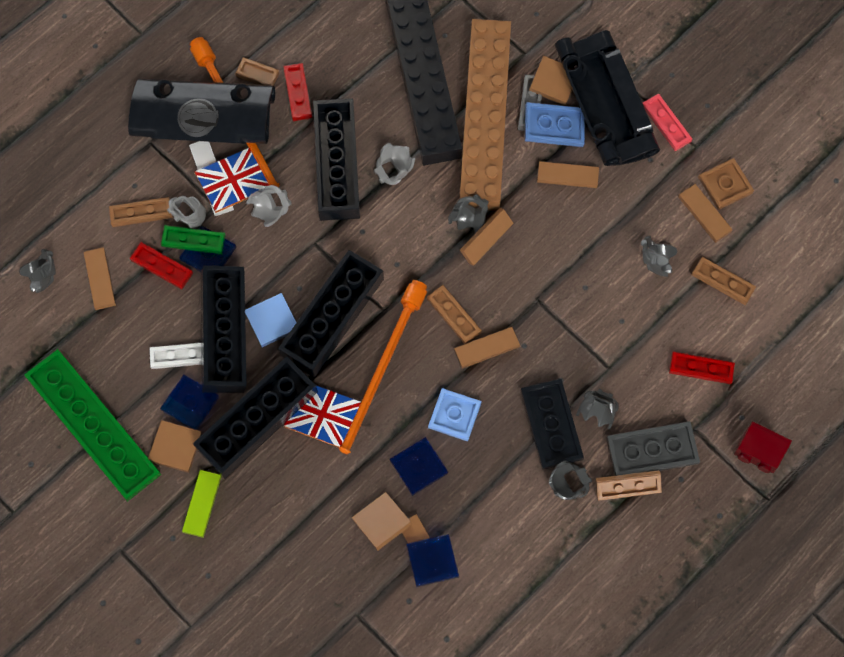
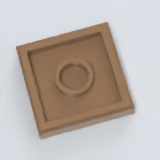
(552, 81)
(726, 184)
(174, 446)
(381, 521)

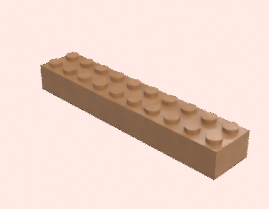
(485, 111)

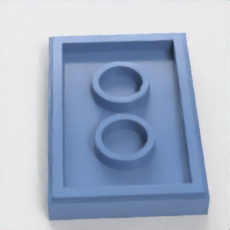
(554, 124)

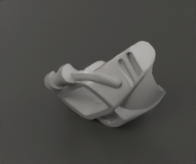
(401, 160)
(265, 206)
(195, 219)

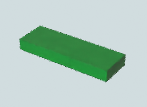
(193, 239)

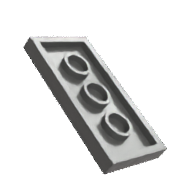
(653, 449)

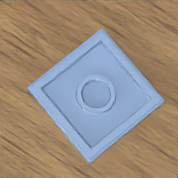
(271, 319)
(454, 414)

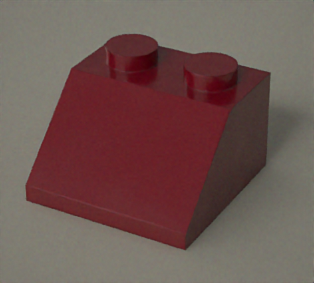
(762, 448)

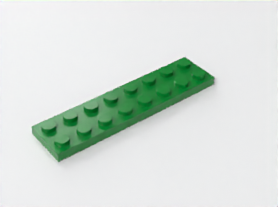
(92, 425)

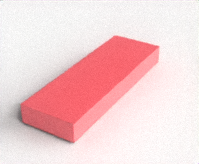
(667, 122)

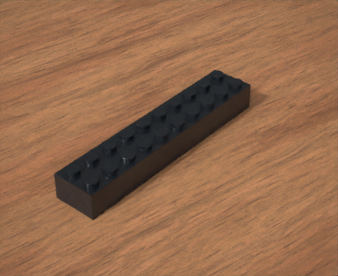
(424, 81)

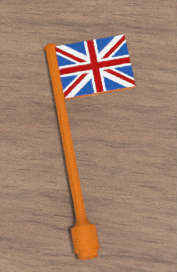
(238, 175)
(337, 417)

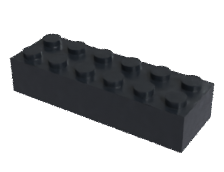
(336, 159)
(331, 313)
(223, 329)
(255, 417)

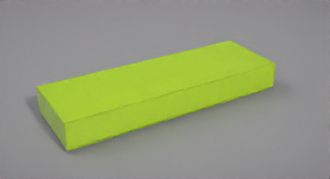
(201, 503)

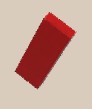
(297, 92)
(161, 265)
(702, 368)

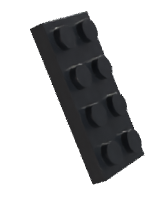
(551, 423)

